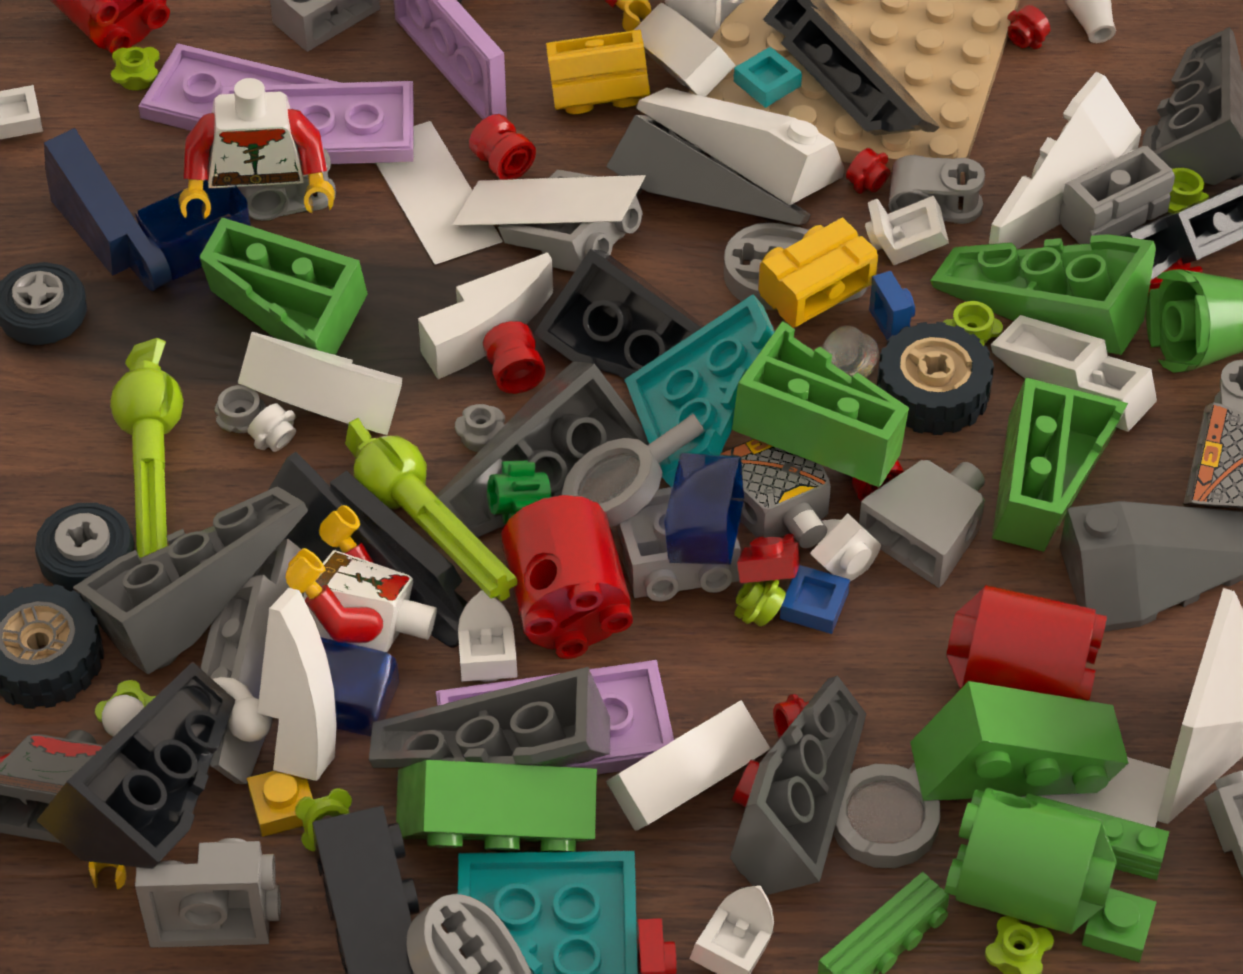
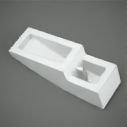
(684, 50)
(455, 334)
(1077, 363)
(320, 382)
(298, 689)
(687, 765)

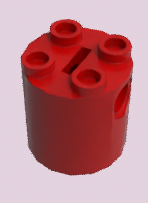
(115, 22)
(566, 574)
(1025, 643)

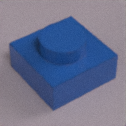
(890, 304)
(815, 599)

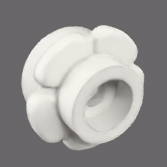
(272, 428)

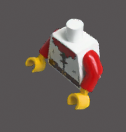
(253, 142)
(353, 595)

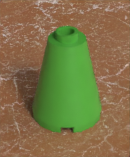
(1195, 319)

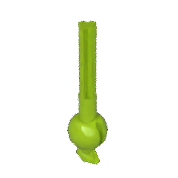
(148, 407)
(397, 477)

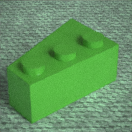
(285, 284)
(819, 411)
(1047, 457)
(1017, 745)
(496, 804)

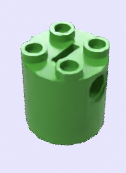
(1031, 861)

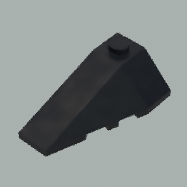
(613, 318)
(145, 782)

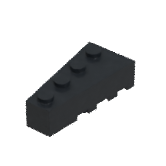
(366, 891)

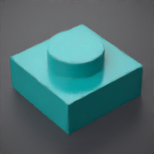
(767, 77)

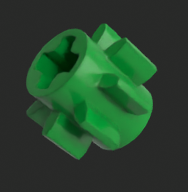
(516, 488)

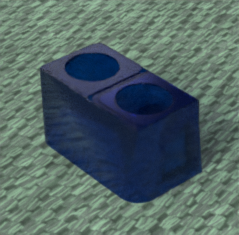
(168, 226)
(699, 514)
(362, 684)

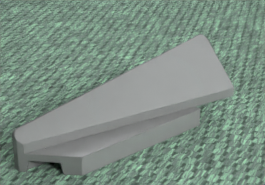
(237, 651)

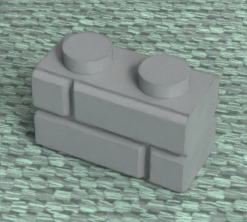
(1117, 196)

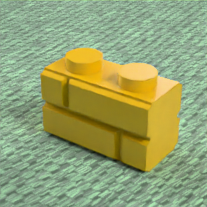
(598, 71)
(817, 271)

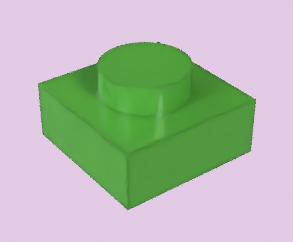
(1120, 925)

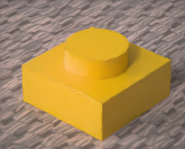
(275, 800)

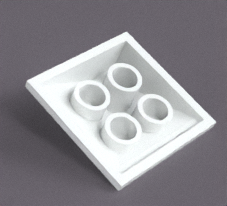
(1213, 720)

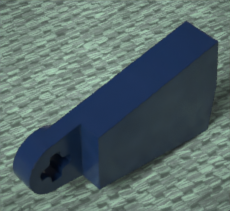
(98, 213)

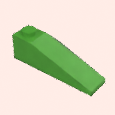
(1078, 287)

